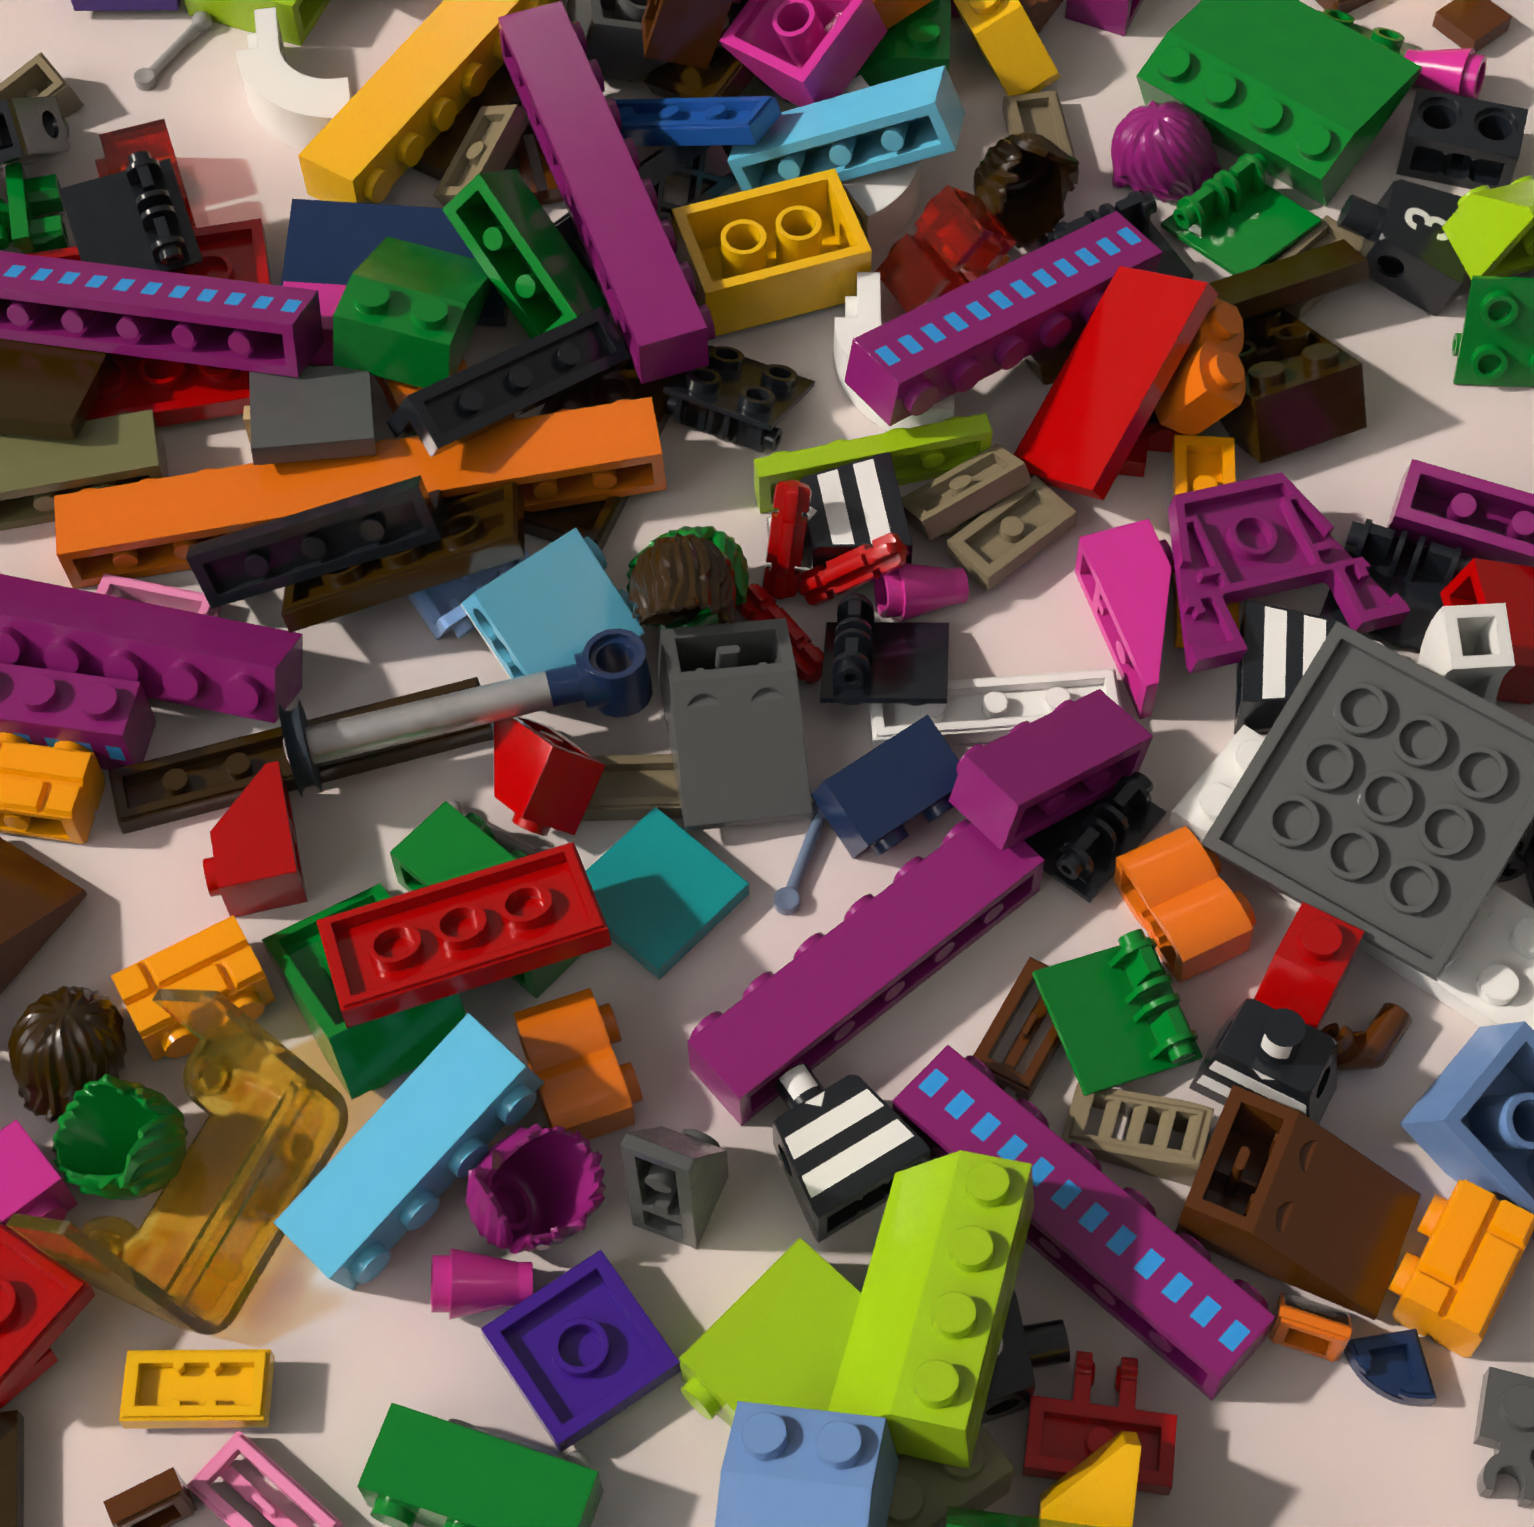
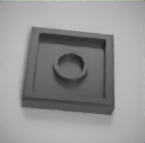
(311, 416)

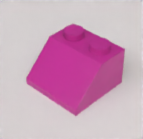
(805, 46)

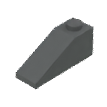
(673, 1181)

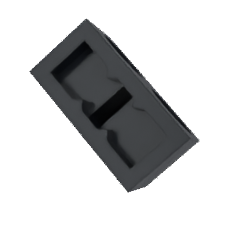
(1461, 140)

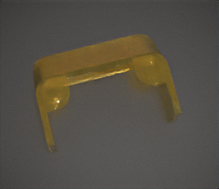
(213, 1222)

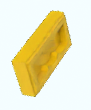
(197, 1388)

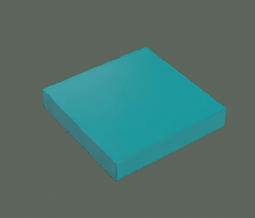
(662, 892)

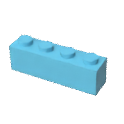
(857, 132)
(409, 1154)

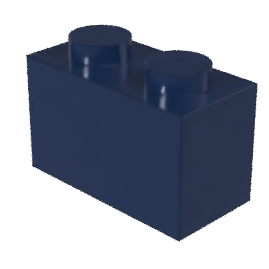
(889, 788)

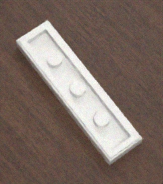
(991, 706)

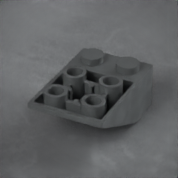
(734, 723)

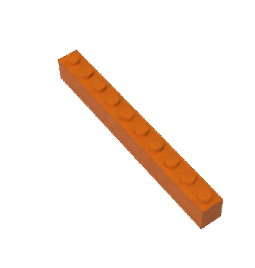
(551, 456)

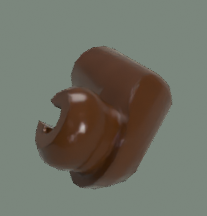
(1371, 1047)

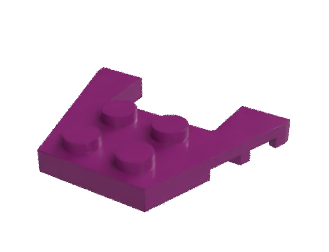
(1255, 543)

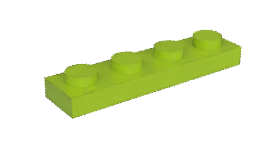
(916, 454)

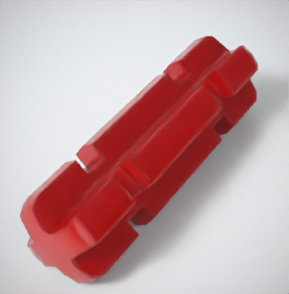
(786, 538)
(853, 569)
(763, 606)

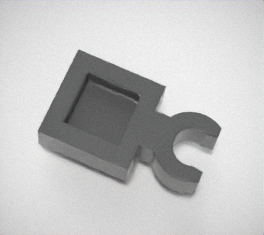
(1507, 1426)

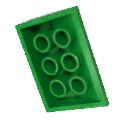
(1280, 86)

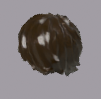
(1025, 185)
(680, 580)
(64, 1044)

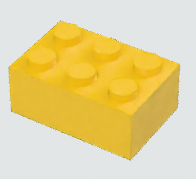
(772, 250)

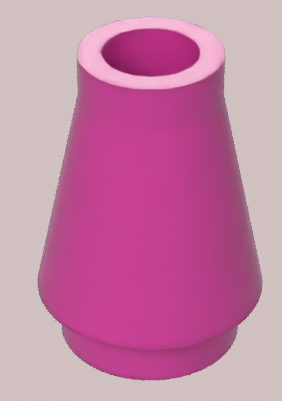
(1450, 70)
(919, 590)
(477, 1283)

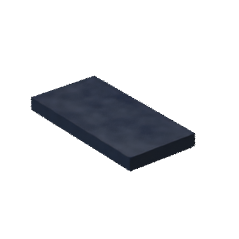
(335, 237)

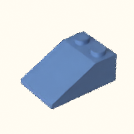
(1481, 1114)
(806, 1469)

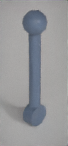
(787, 898)

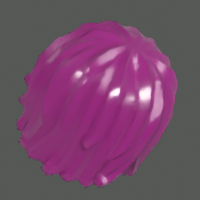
(1163, 151)
(535, 1188)

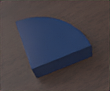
(1393, 1367)

